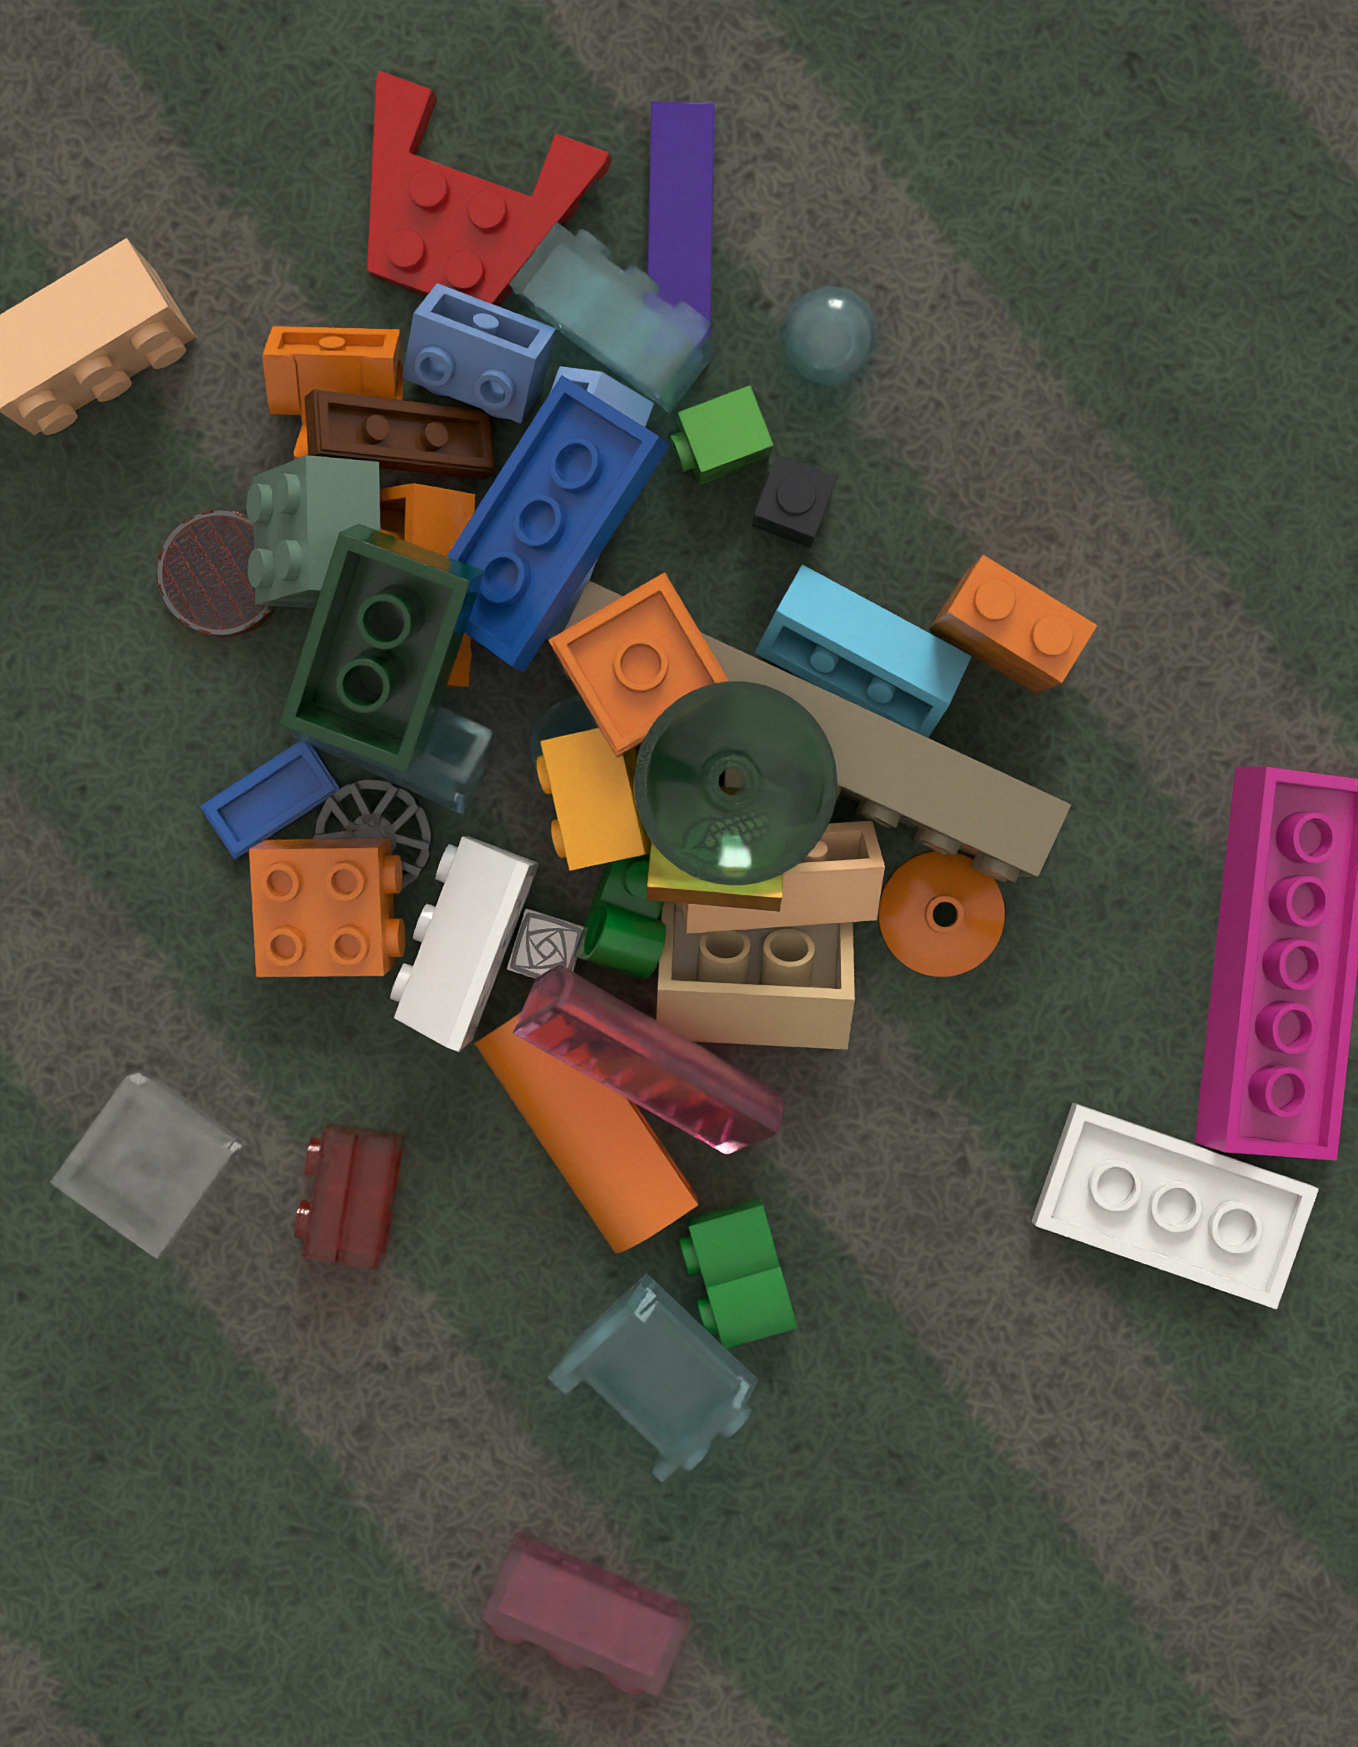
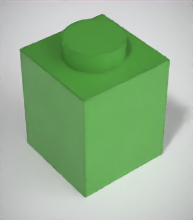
(721, 436)

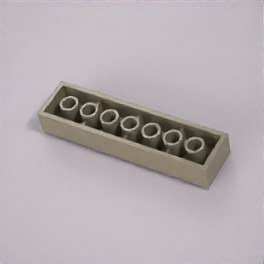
(906, 775)

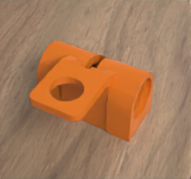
(329, 360)

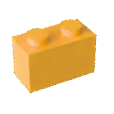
(591, 800)

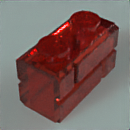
(350, 1195)

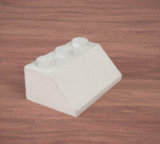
(462, 941)

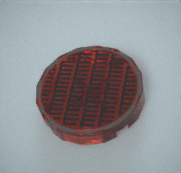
(206, 574)

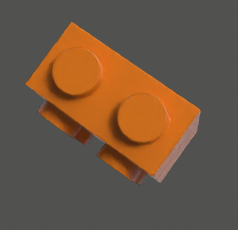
(325, 907)

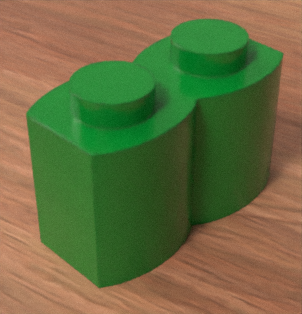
(740, 1274)

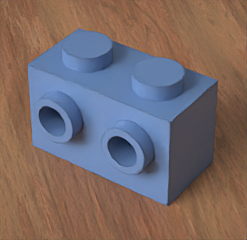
(478, 353)

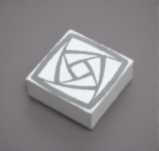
(544, 943)

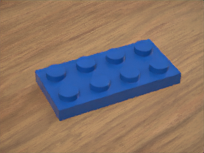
(551, 517)

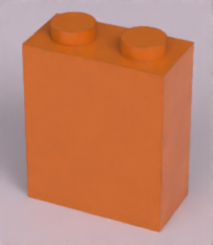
(1013, 626)

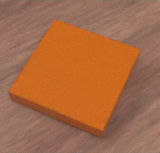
(636, 661)

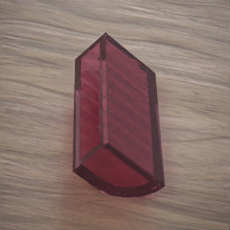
(648, 1062)

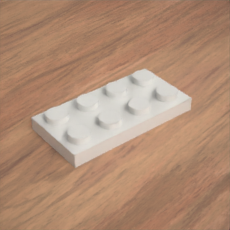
(1174, 1205)

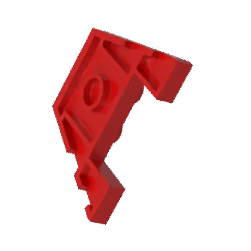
(450, 225)

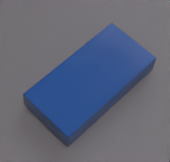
(270, 798)

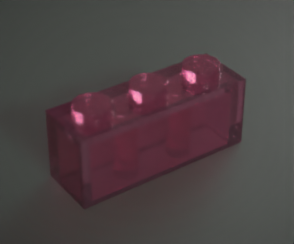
(586, 1615)

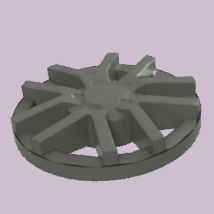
(378, 824)

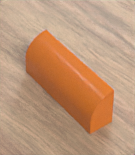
(593, 1140)

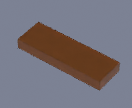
(400, 434)

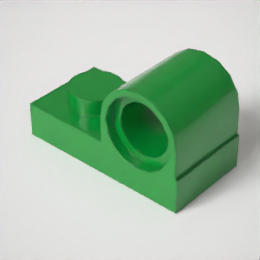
(621, 924)

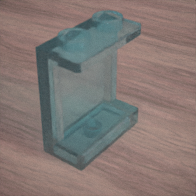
(660, 1375)

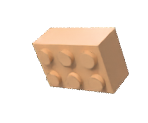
(86, 339)

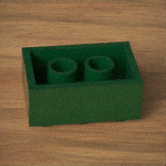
(381, 647)

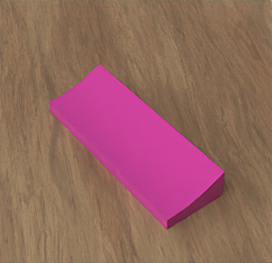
(1283, 967)

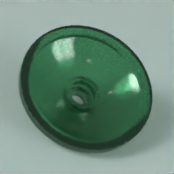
(783, 794)

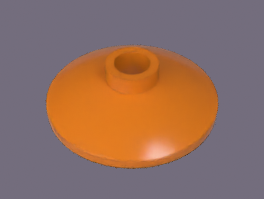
(908, 914)

